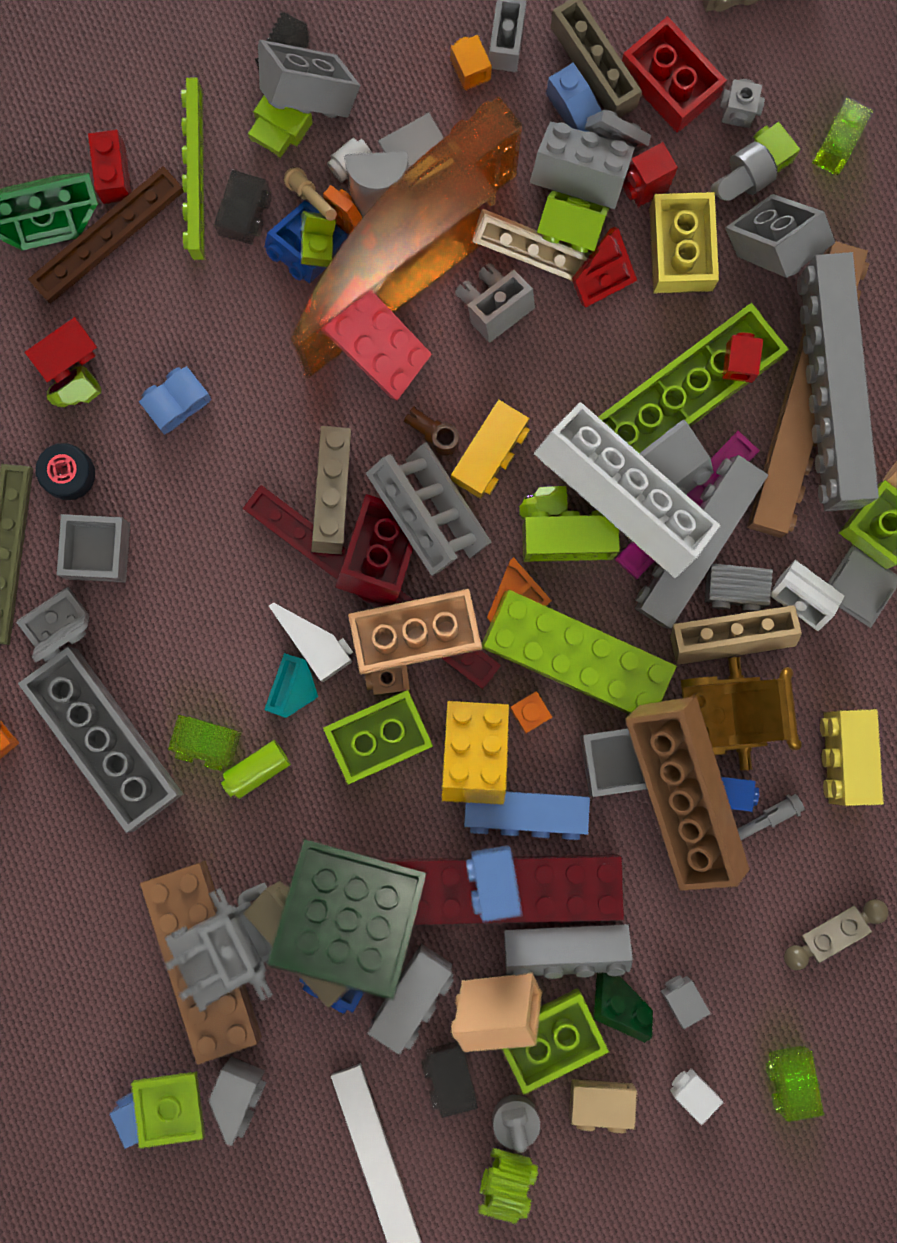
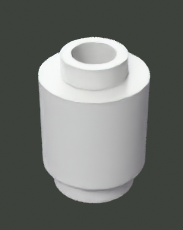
(337, 161)

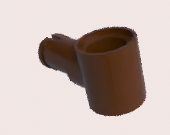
(432, 430)

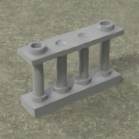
(413, 516)

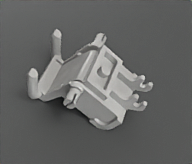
(221, 951)

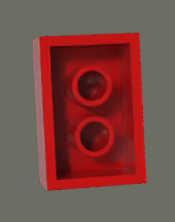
(673, 74)

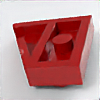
(604, 270)

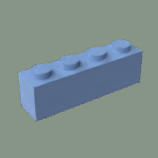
(531, 813)

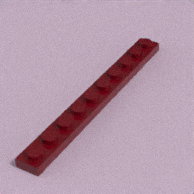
(298, 533)

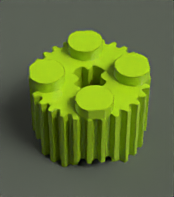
(507, 1186)

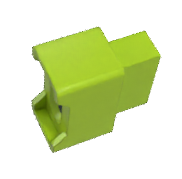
(278, 127)

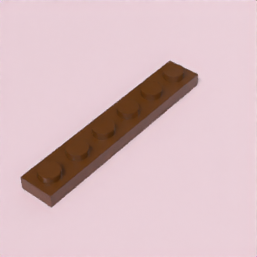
(106, 235)

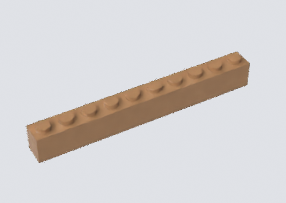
(792, 438)

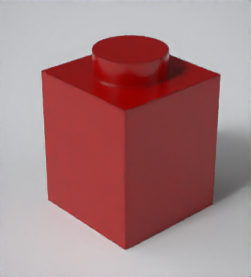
(742, 357)

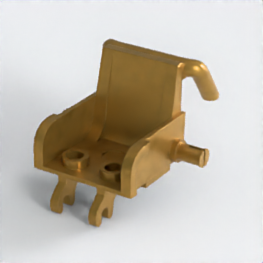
(745, 711)

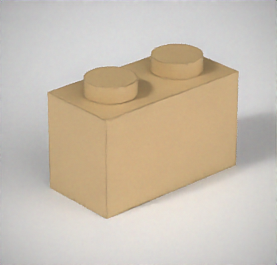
(602, 1105)

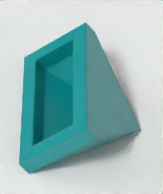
(292, 687)

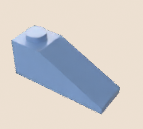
(572, 97)

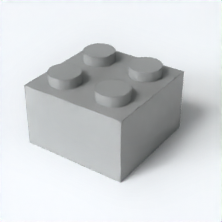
(93, 548)
(611, 763)

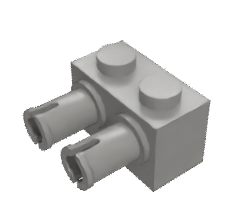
(500, 305)

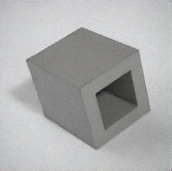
(684, 1001)

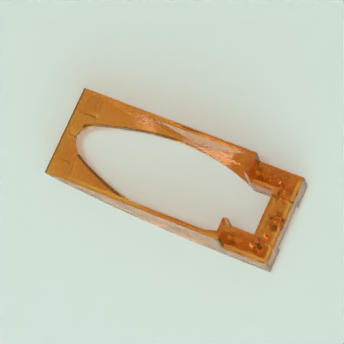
(415, 227)

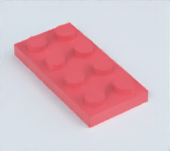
(378, 344)

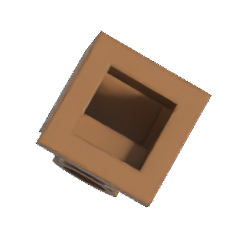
(398, 684)

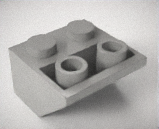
(233, 1094)

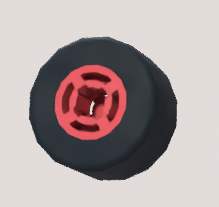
(74, 479)

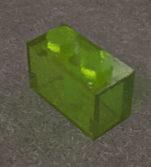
(842, 136)
(204, 741)
(794, 1083)

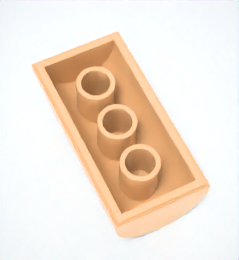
(414, 631)

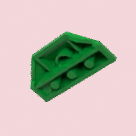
(46, 210)

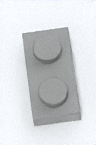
(610, 126)

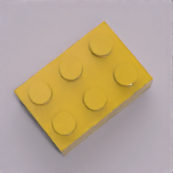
(475, 752)

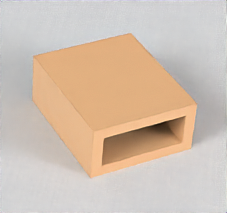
(497, 1013)

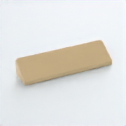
(527, 245)

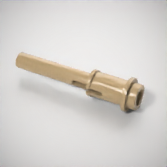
(296, 180)

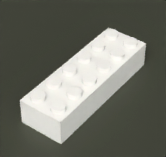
(627, 490)

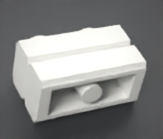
(813, 597)

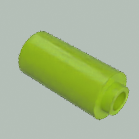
(255, 770)

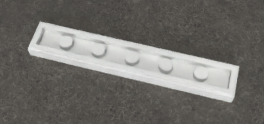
(375, 1156)

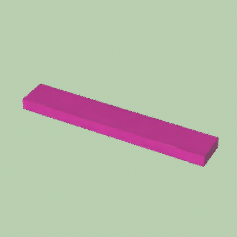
(634, 558)

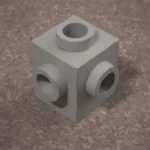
(741, 103)

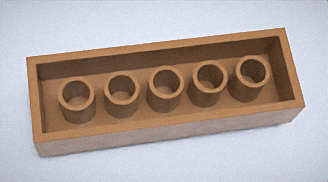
(688, 794)
(184, 900)

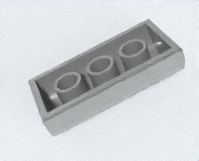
(372, 175)

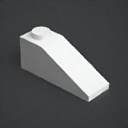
(318, 646)

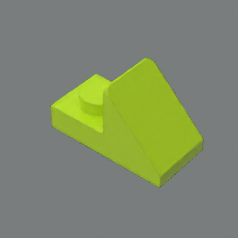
(316, 239)

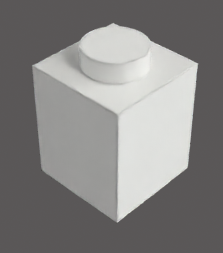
(695, 1095)

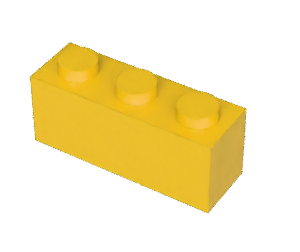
(491, 450)

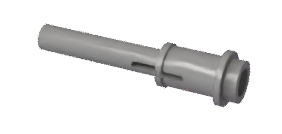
(773, 816)

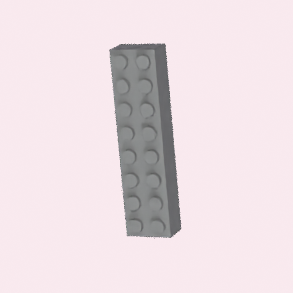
(837, 383)

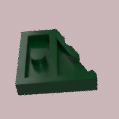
(622, 1008)

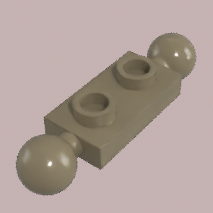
(836, 934)

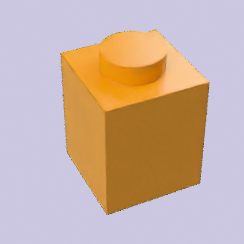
(470, 62)

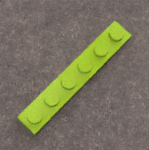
(194, 179)

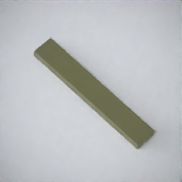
(14, 503)

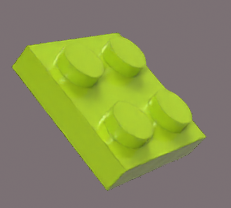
(168, 1109)

